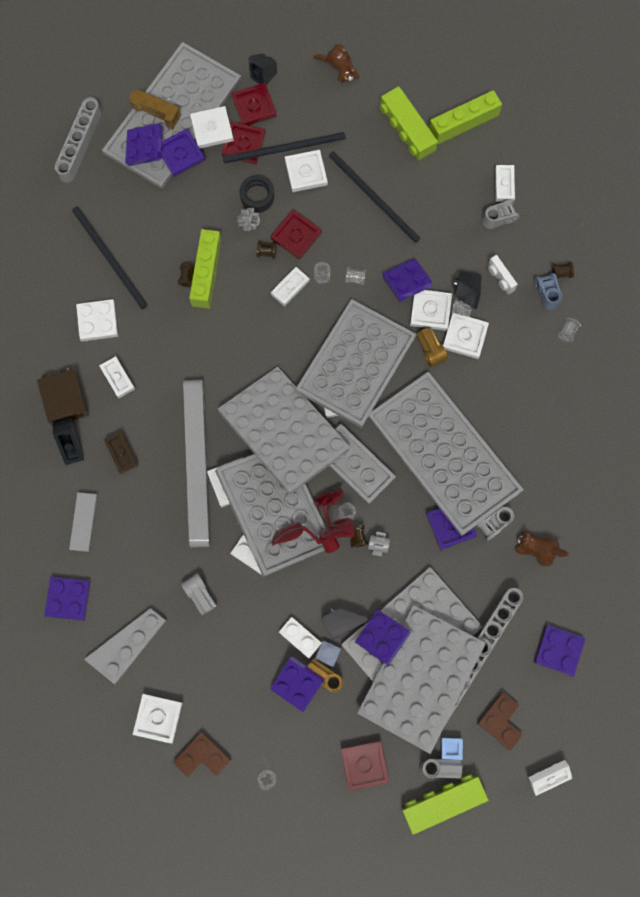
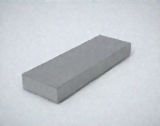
(83, 522)

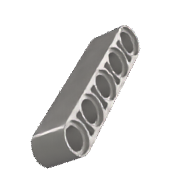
(75, 147)

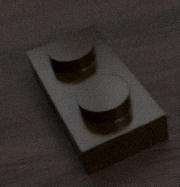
(120, 452)

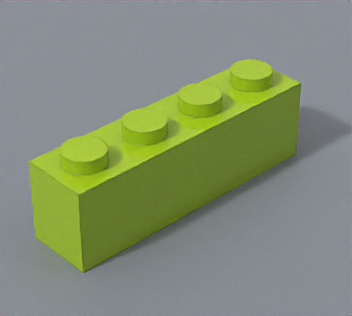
(465, 117)
(408, 123)
(205, 269)
(444, 804)

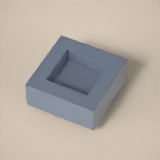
(328, 653)

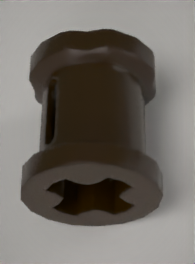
(267, 250)
(563, 270)
(186, 275)
(359, 537)

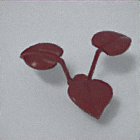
(339, 528)

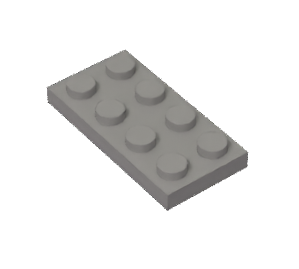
(361, 468)

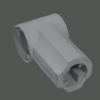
(197, 592)
(443, 768)

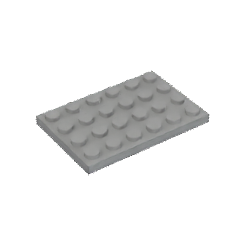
(356, 363)
(283, 430)
(264, 508)
(426, 593)
(422, 680)

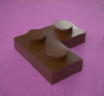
(496, 722)
(203, 751)

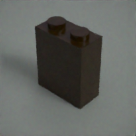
(62, 396)

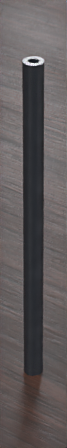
(284, 147)
(374, 197)
(111, 260)

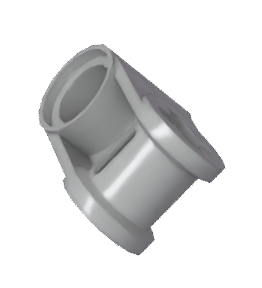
(503, 213)
(493, 524)

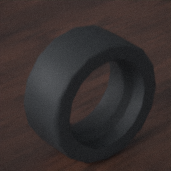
(257, 181)

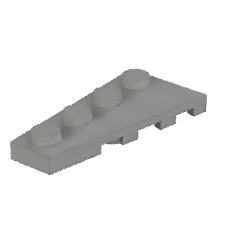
(124, 648)

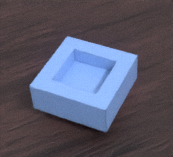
(452, 748)

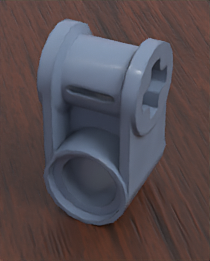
(548, 287)

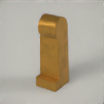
(154, 106)

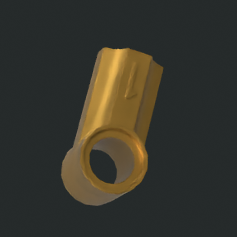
(433, 351)
(326, 674)

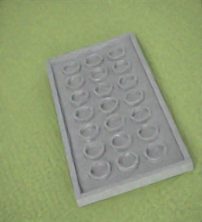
(186, 81)
(445, 453)

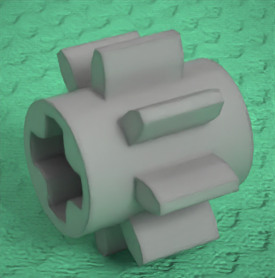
(248, 219)
(379, 544)

